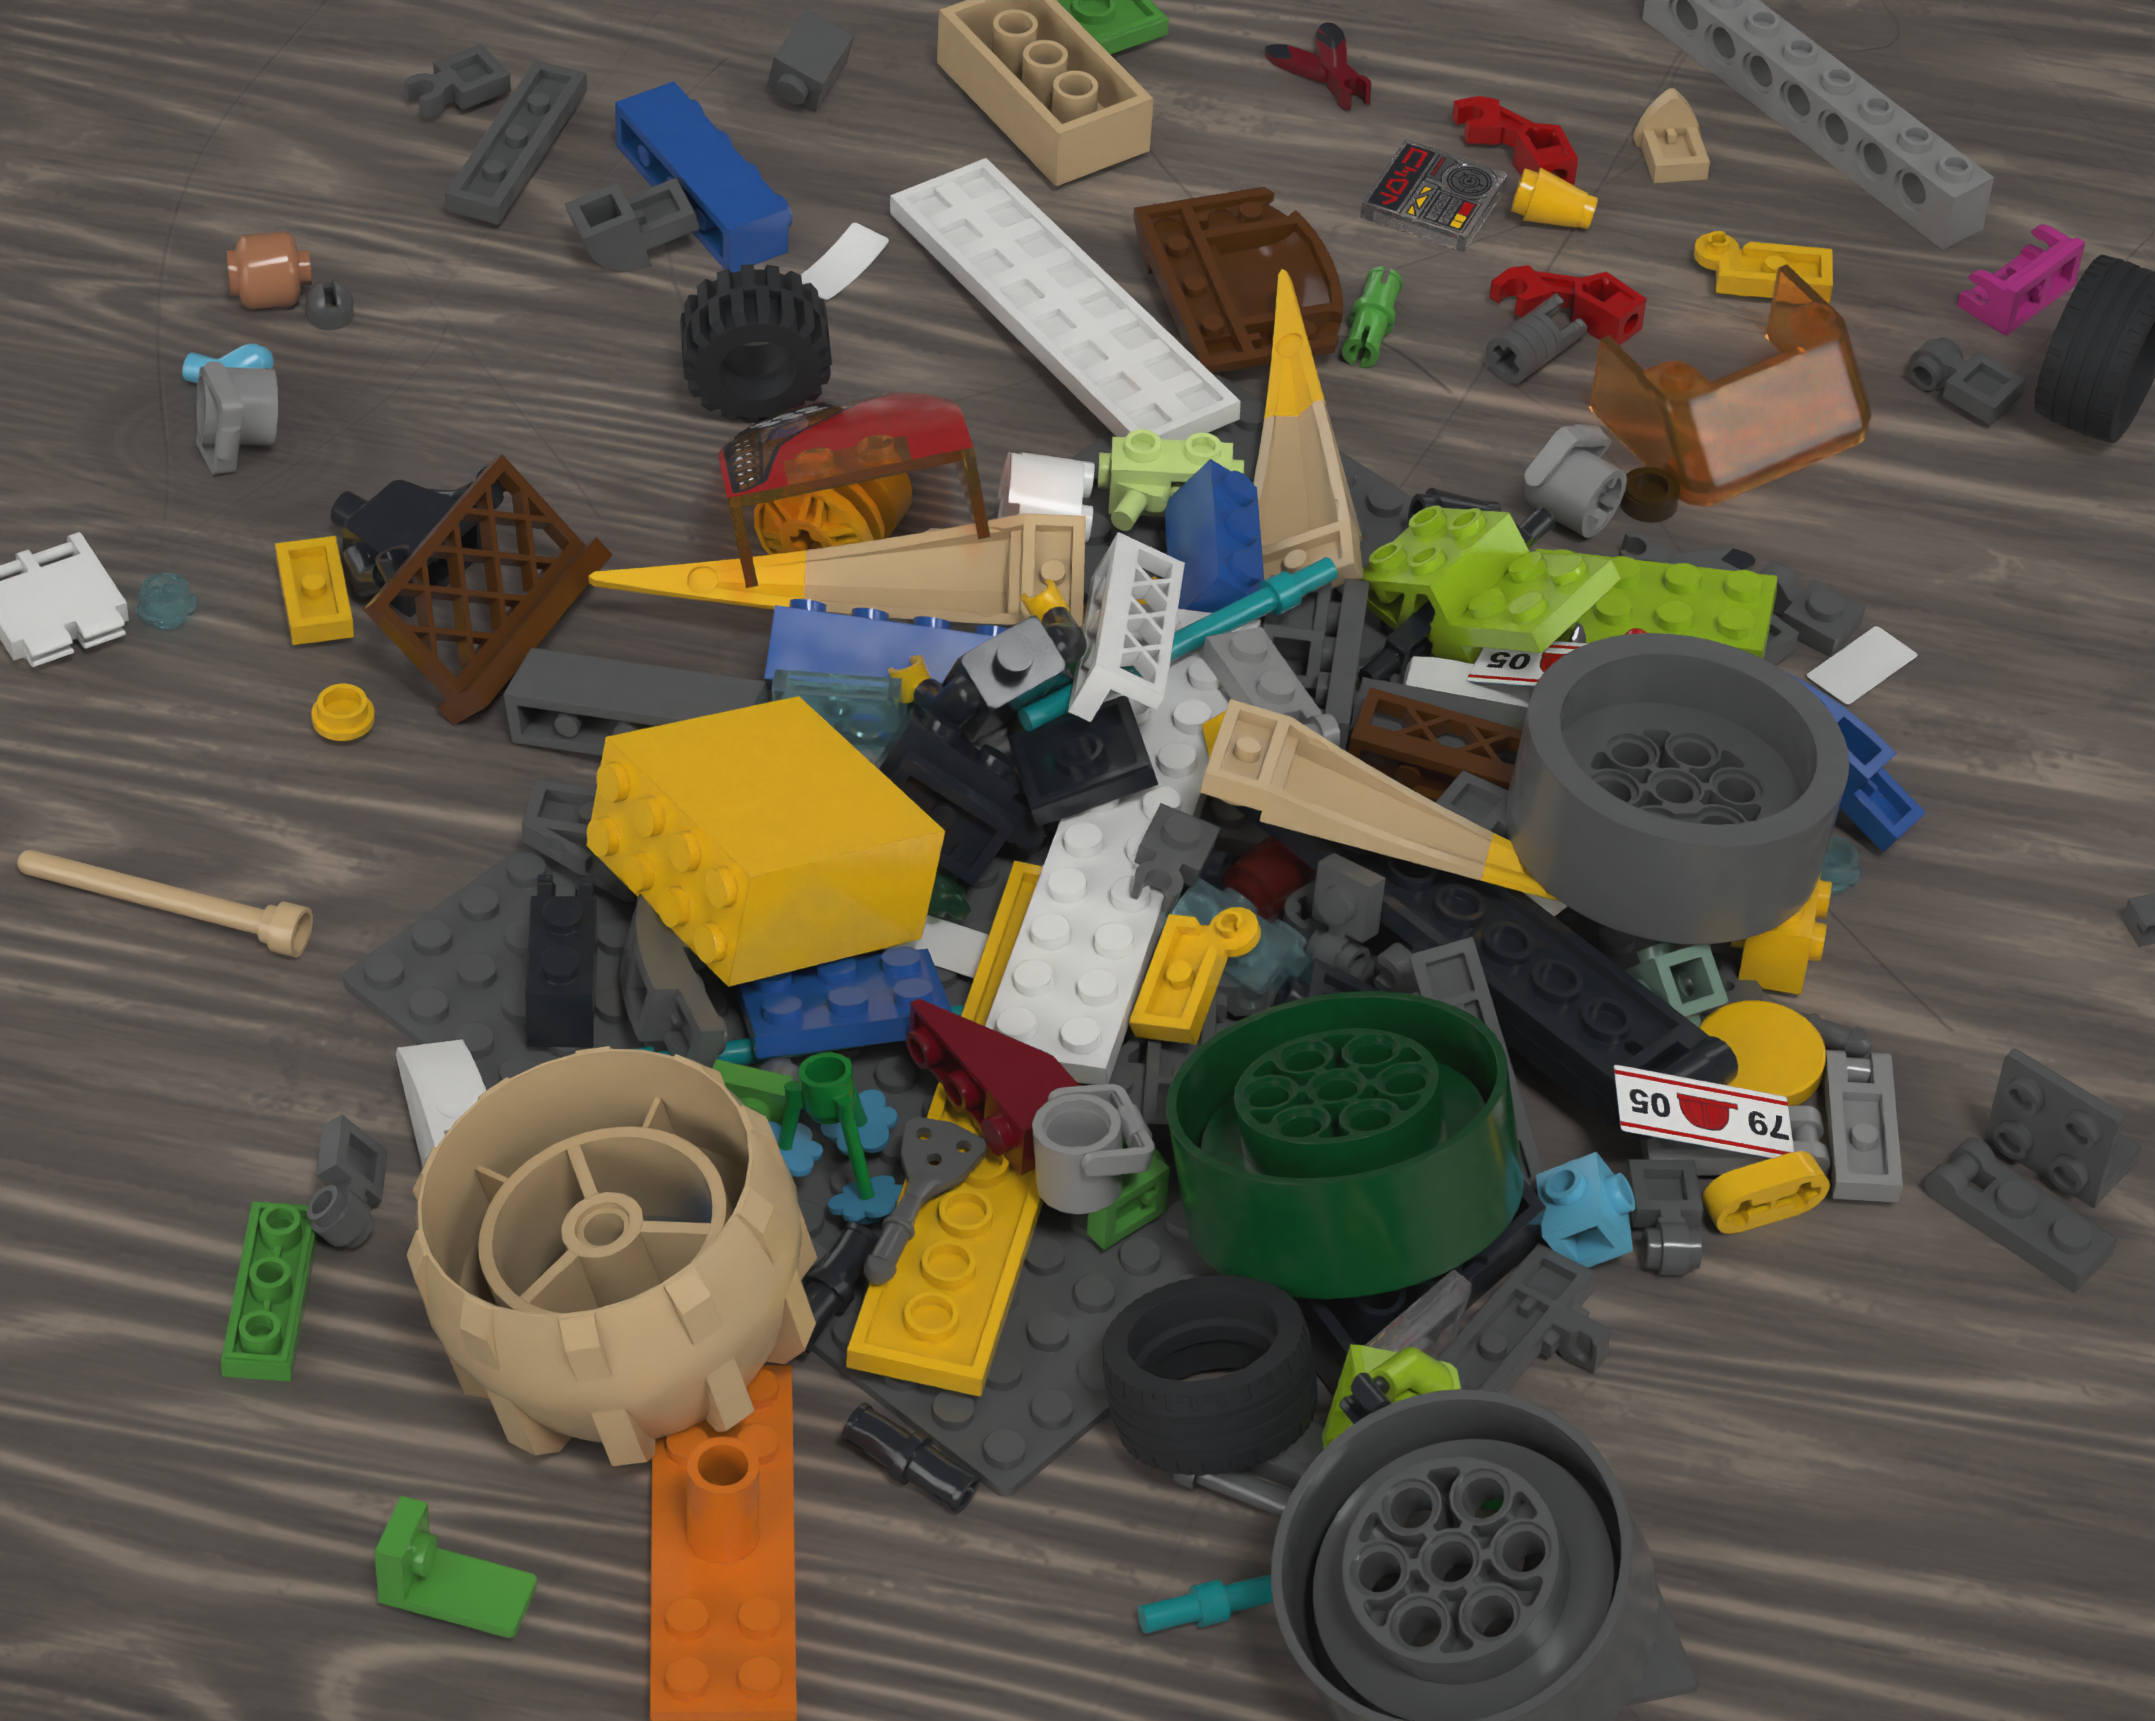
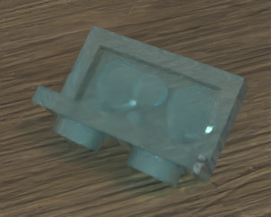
(857, 706)
(1276, 953)

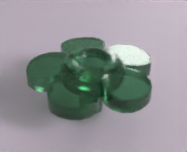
(948, 897)

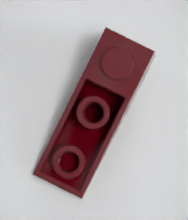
(987, 1077)

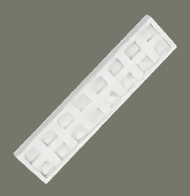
(1063, 305)

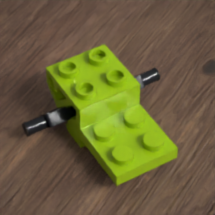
(1475, 585)

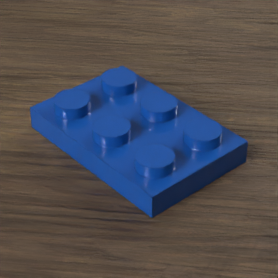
(839, 1002)

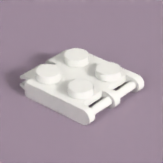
(58, 603)

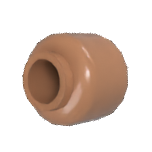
(268, 270)

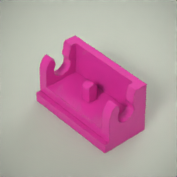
(2025, 283)

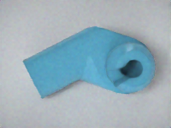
(243, 357)

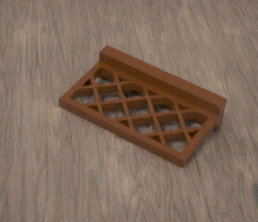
(513, 632)

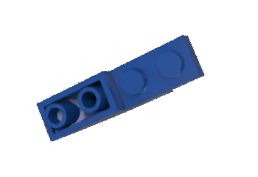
(1871, 794)

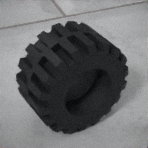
(749, 309)

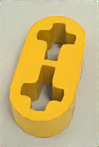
(1765, 1192)

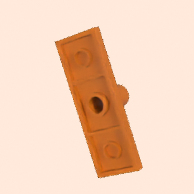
(726, 1565)

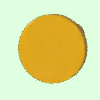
(1773, 1048)

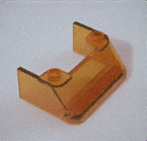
(1747, 424)

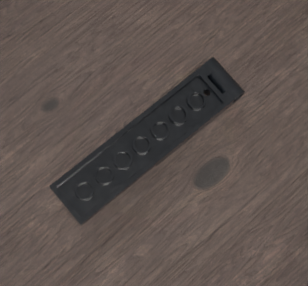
(1549, 987)

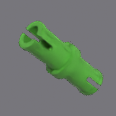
(1372, 317)

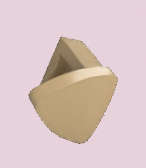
(1672, 140)

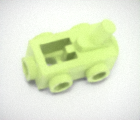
(1149, 470)

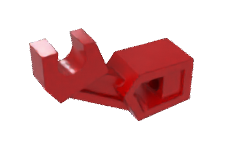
(1534, 143)
(1597, 299)

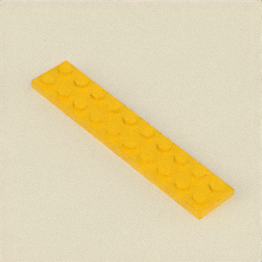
(969, 1244)

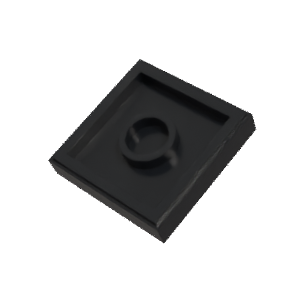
(1081, 762)

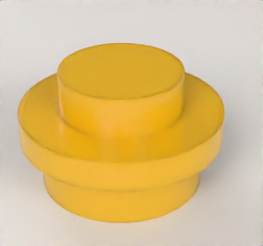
(342, 713)

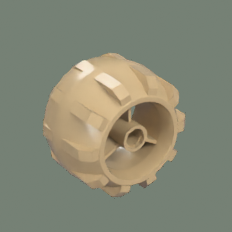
(611, 1251)

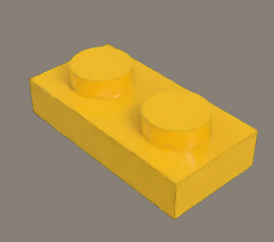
(314, 590)

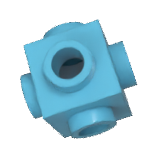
(1586, 1210)

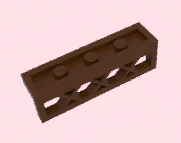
(1415, 754)

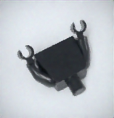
(391, 526)

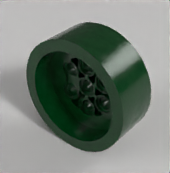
(1346, 1143)

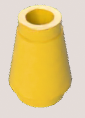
(1552, 201)

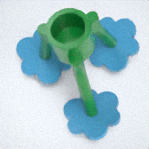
(851, 1120)

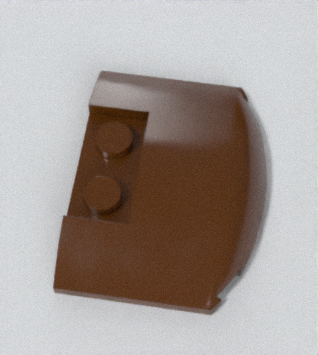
(1221, 272)

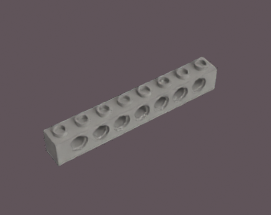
(1832, 112)

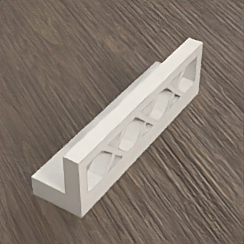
(1112, 617)

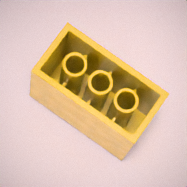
(764, 839)

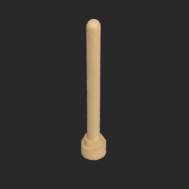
(281, 927)

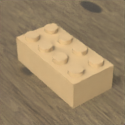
(1045, 84)

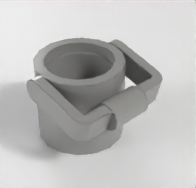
(234, 410)
(1575, 480)
(1082, 1150)

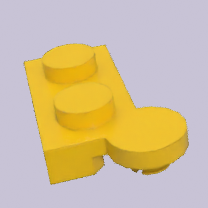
(1755, 267)
(1188, 971)

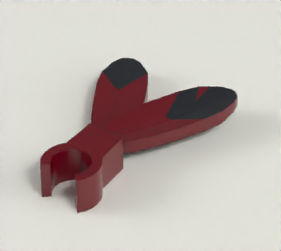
(1327, 66)

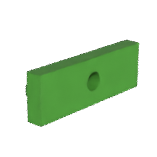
(270, 1293)

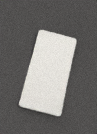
(844, 260)

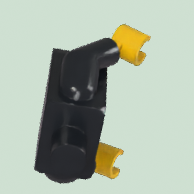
(1005, 671)

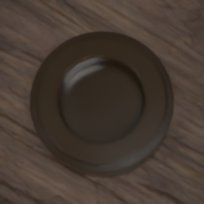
(1650, 495)

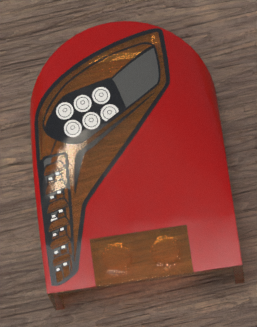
(843, 445)

